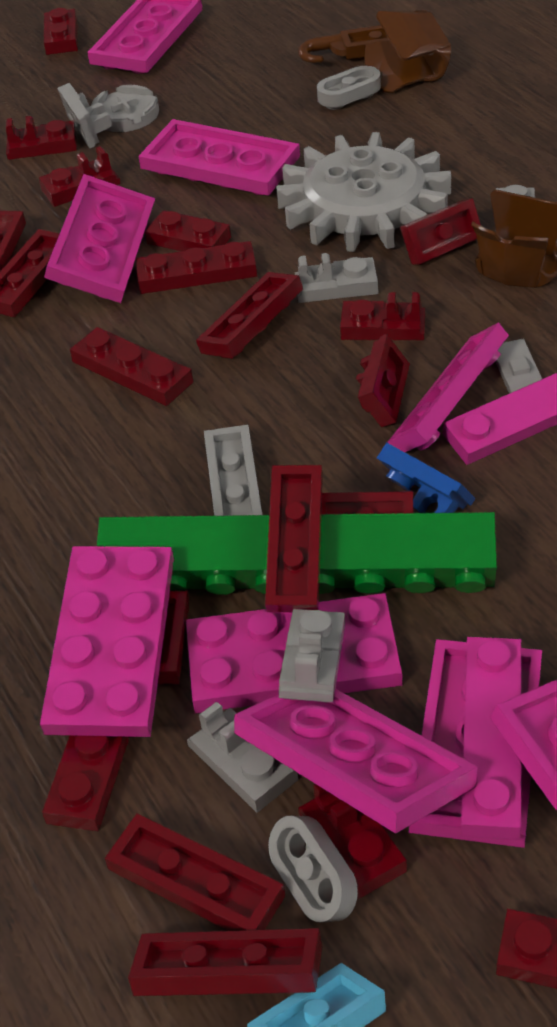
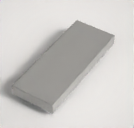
(517, 365)

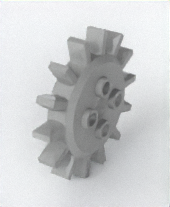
(362, 190)

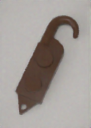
(347, 43)

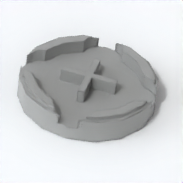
(129, 107)

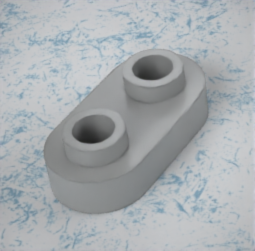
(348, 87)
(314, 876)

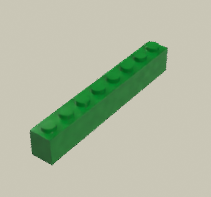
(355, 550)

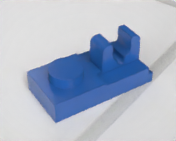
(433, 485)

